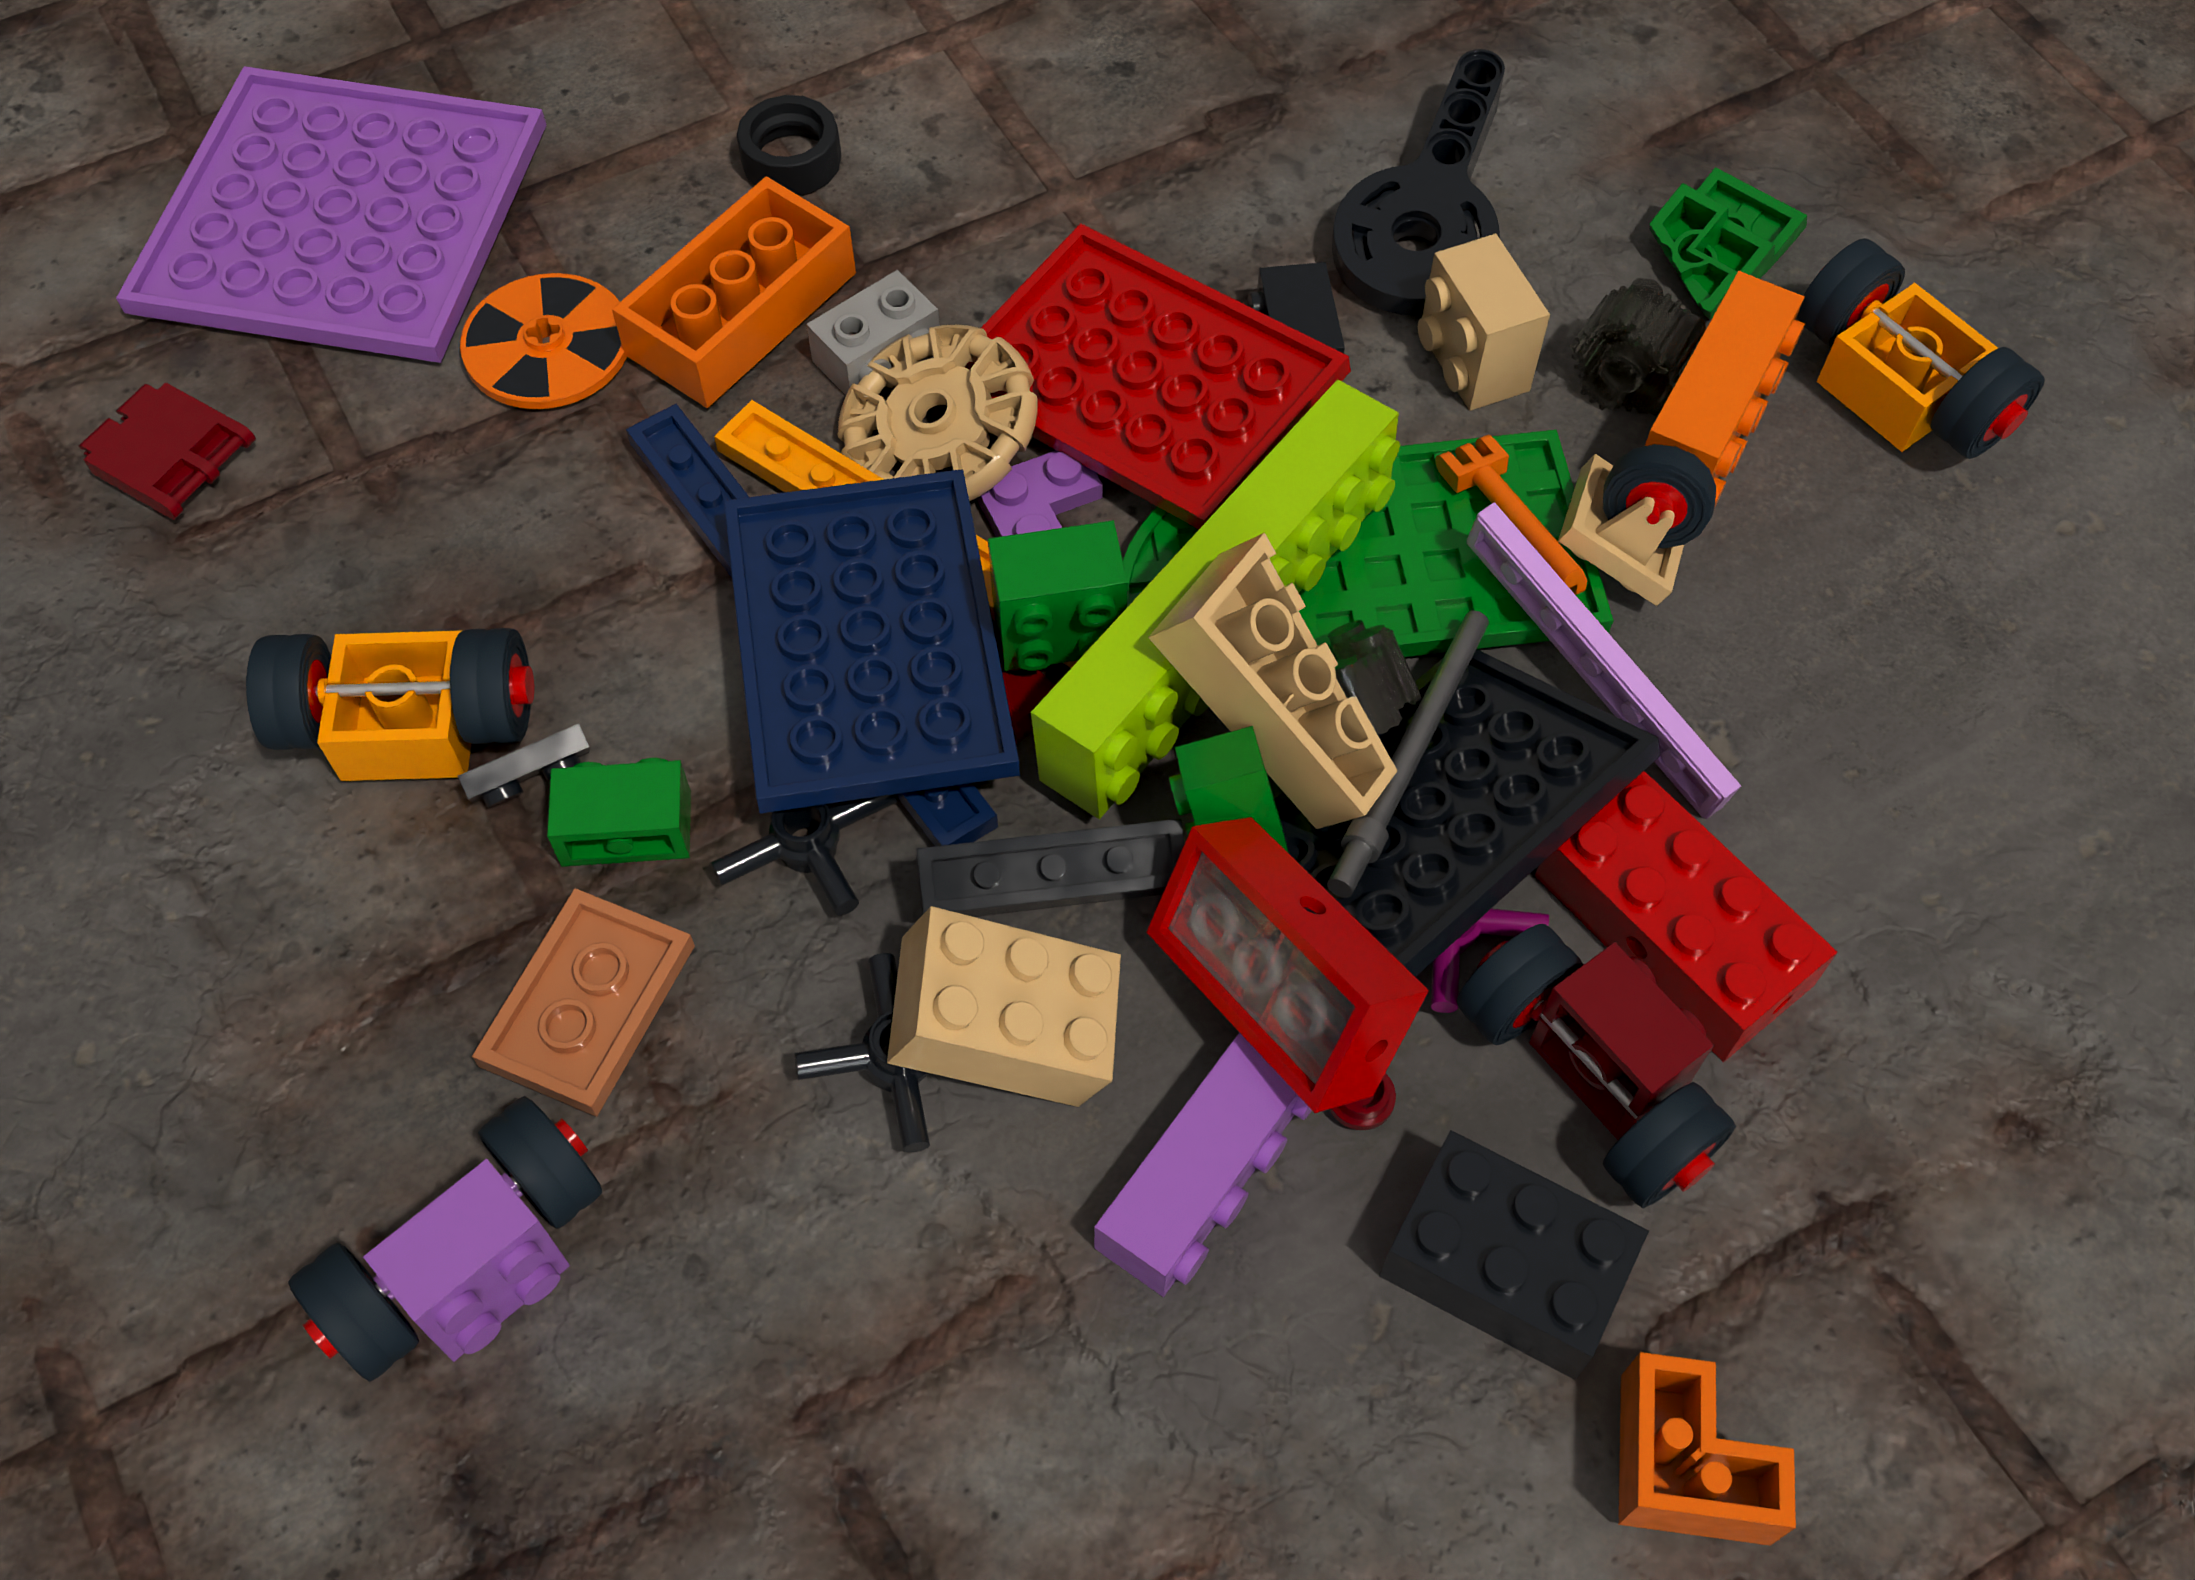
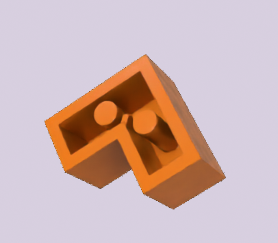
(1681, 1474)

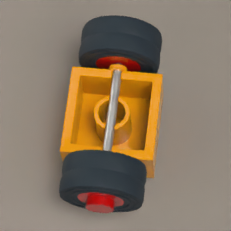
(1910, 359)
(391, 699)

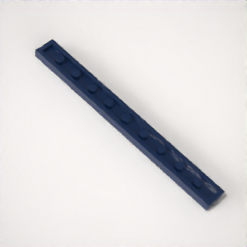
(698, 487)

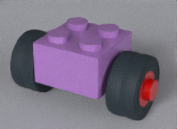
(461, 1257)

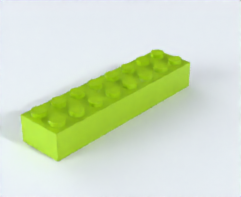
(1123, 694)

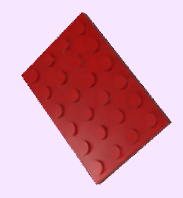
(1157, 373)

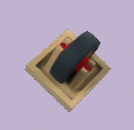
(1639, 515)

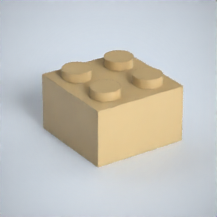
(1482, 322)

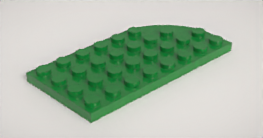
(1413, 555)

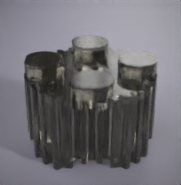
(1635, 347)
(1373, 671)

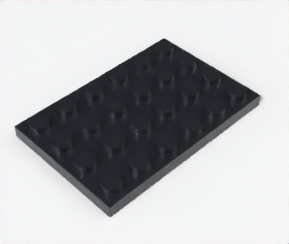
(1486, 805)

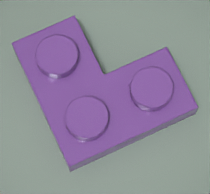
(1038, 492)

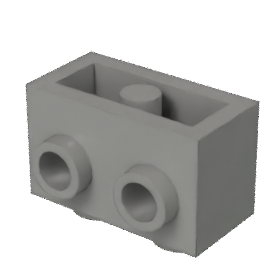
(866, 323)

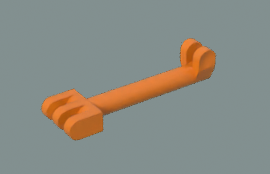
(1483, 469)

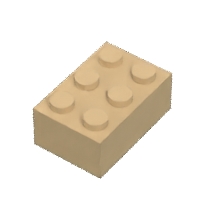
(1005, 1008)

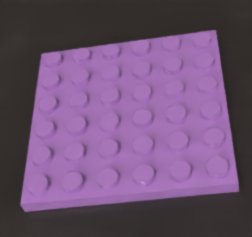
(336, 214)

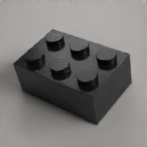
(1514, 1255)

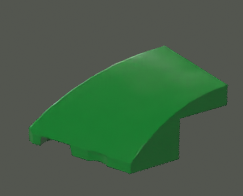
(1723, 231)

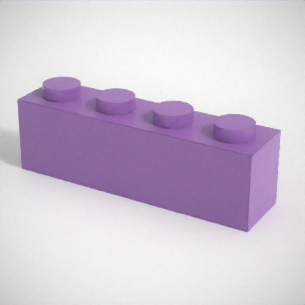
(1199, 1170)

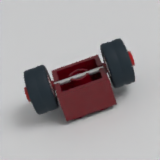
(1615, 1048)

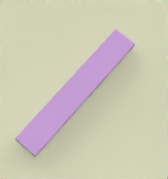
(1600, 660)

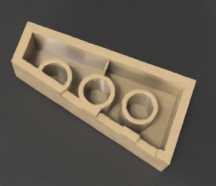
(1260, 667)

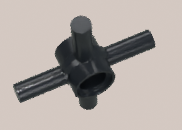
(806, 853)
(870, 1057)

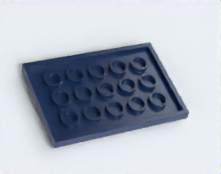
(866, 642)

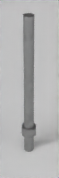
(1368, 834)

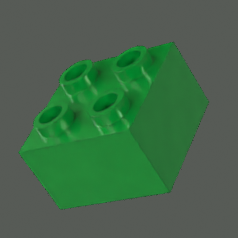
(1055, 592)

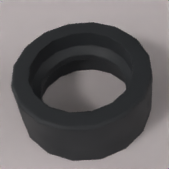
(785, 117)

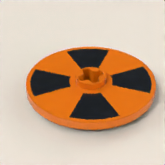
(506, 346)

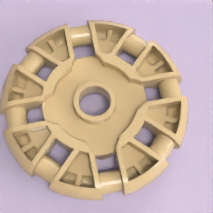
(971, 414)

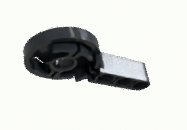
(1422, 198)

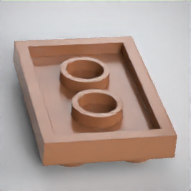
(584, 1002)

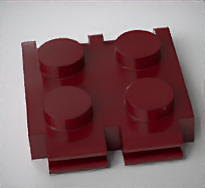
(163, 447)

